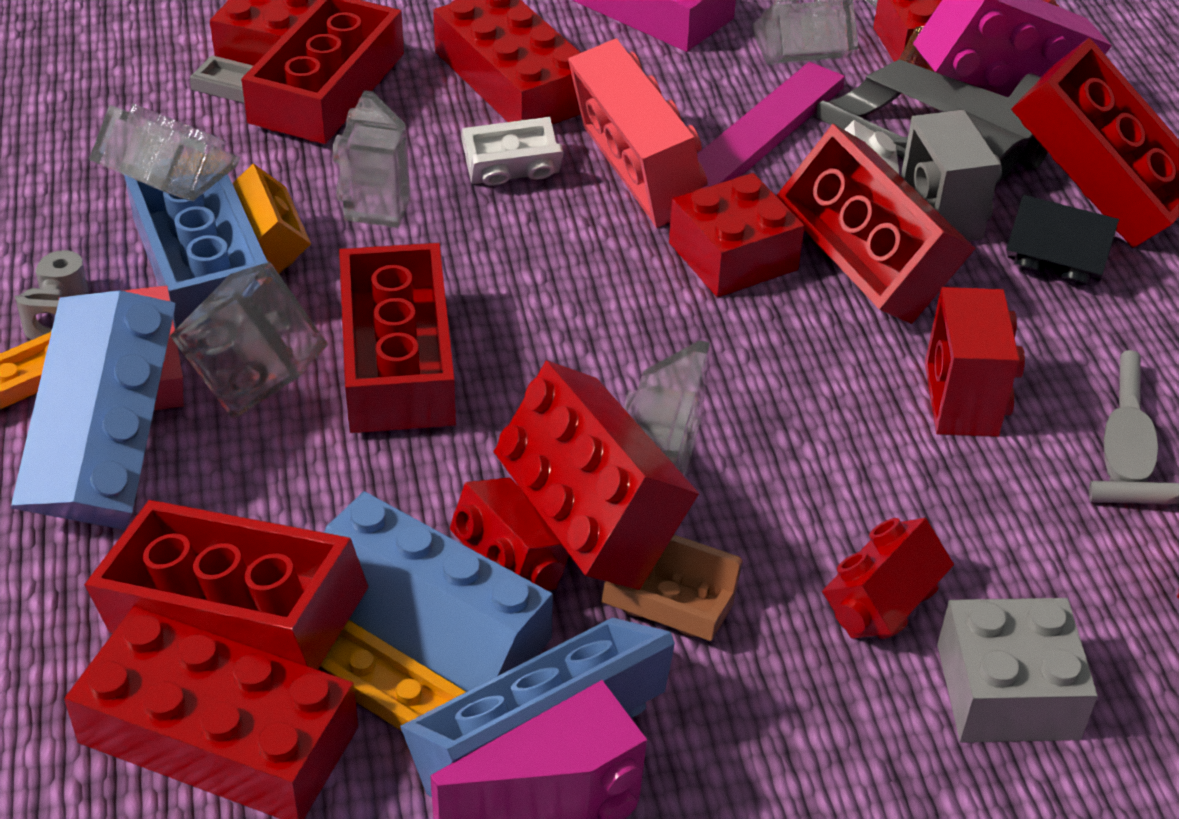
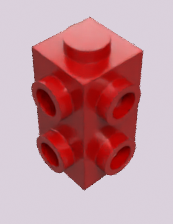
(506, 528)
(888, 578)

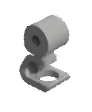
(57, 276)

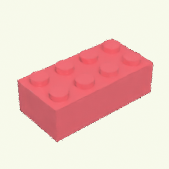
(637, 128)

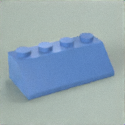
(194, 241)
(94, 408)
(441, 597)
(623, 654)

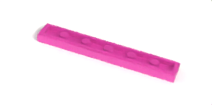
(768, 123)

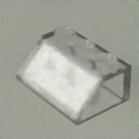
(672, 402)

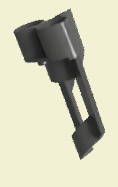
(986, 109)

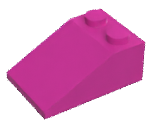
(560, 765)

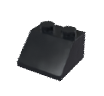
(1061, 239)

